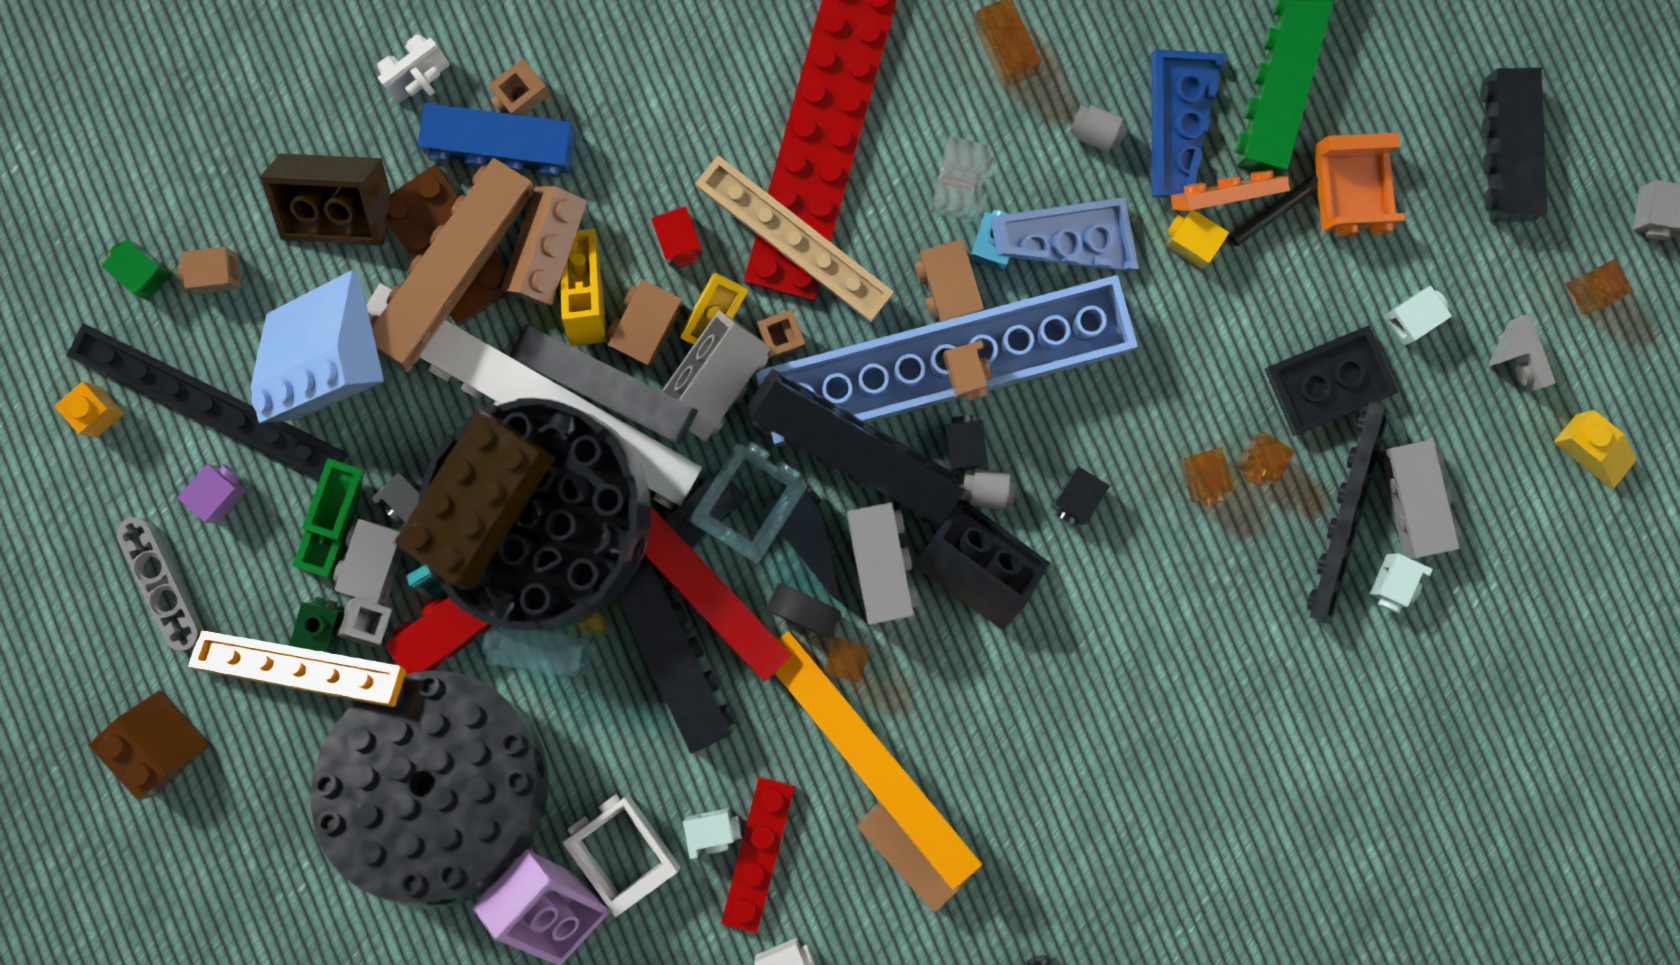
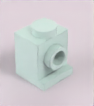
(1398, 582)
(711, 831)

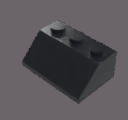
(982, 564)

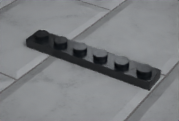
(1352, 498)

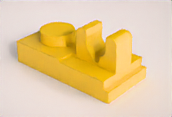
(718, 294)

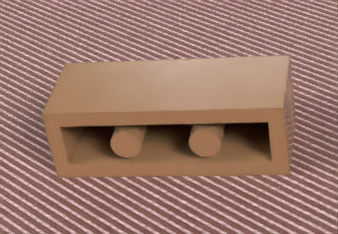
(543, 245)
(905, 857)

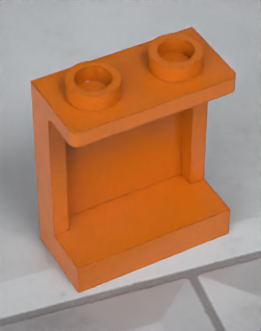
(1356, 183)

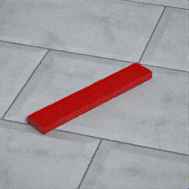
(713, 600)

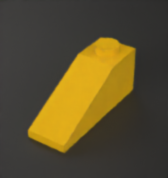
(583, 292)

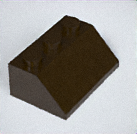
(328, 198)

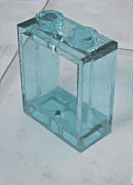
(784, 474)
(538, 650)

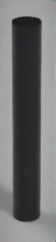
(1274, 211)

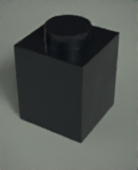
(965, 443)
(1079, 497)

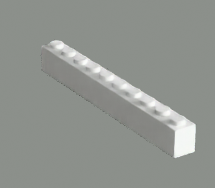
(505, 380)

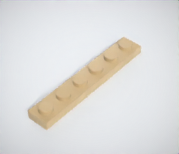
(794, 238)

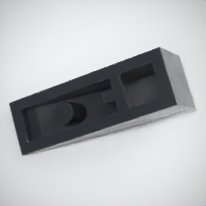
(808, 537)

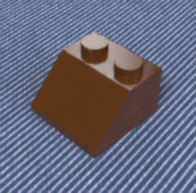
(149, 746)

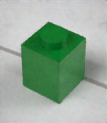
(136, 269)

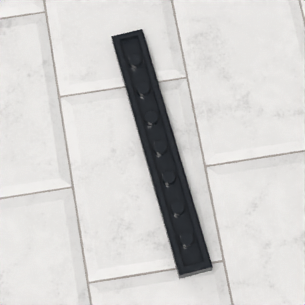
(201, 401)

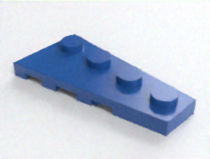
(1180, 109)

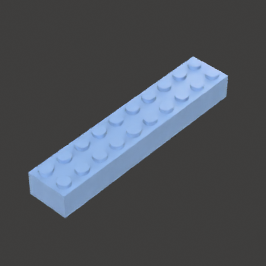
(1018, 341)

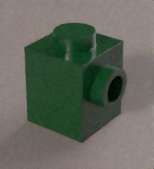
(317, 626)

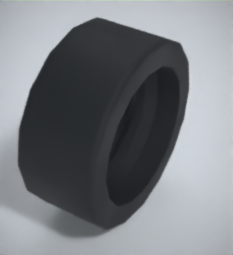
(803, 610)

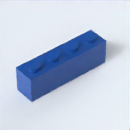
(486, 135)

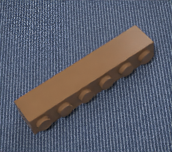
(450, 263)

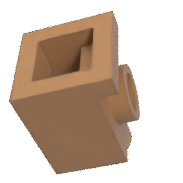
(518, 78)
(781, 335)
(967, 371)

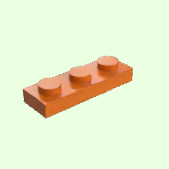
(1229, 190)

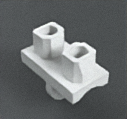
(414, 70)

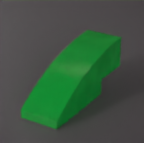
(329, 519)

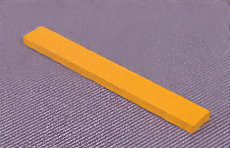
(876, 766)

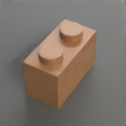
(948, 281)
(645, 323)

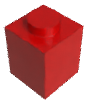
(677, 237)

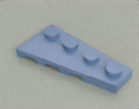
(1077, 234)

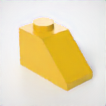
(1597, 447)

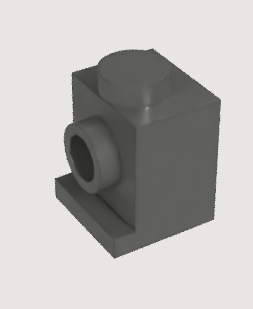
(401, 495)

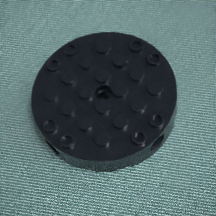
(587, 527)
(472, 824)

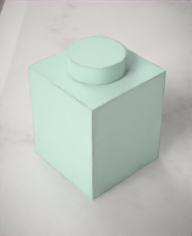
(1418, 315)

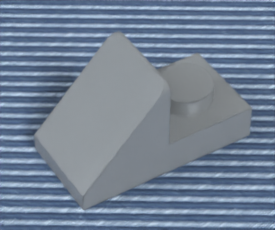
(1523, 343)

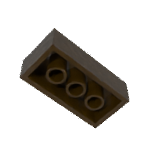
(474, 500)

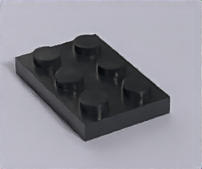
(1331, 380)

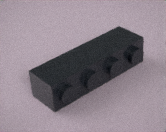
(1514, 145)

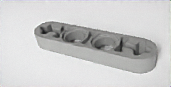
(154, 587)

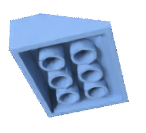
(315, 352)

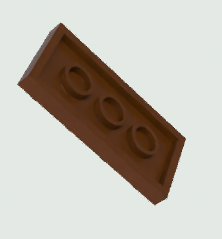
(413, 217)

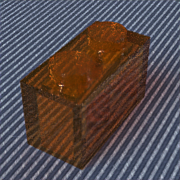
(1006, 42)

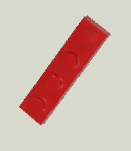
(757, 854)

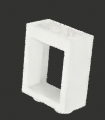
(637, 890)

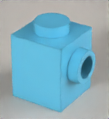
(984, 248)

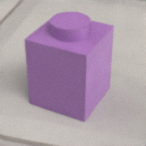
(213, 493)

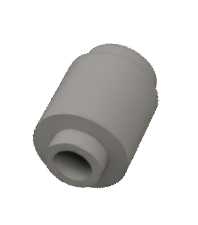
(1098, 127)
(988, 489)

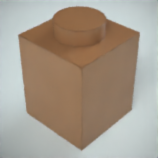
(209, 270)

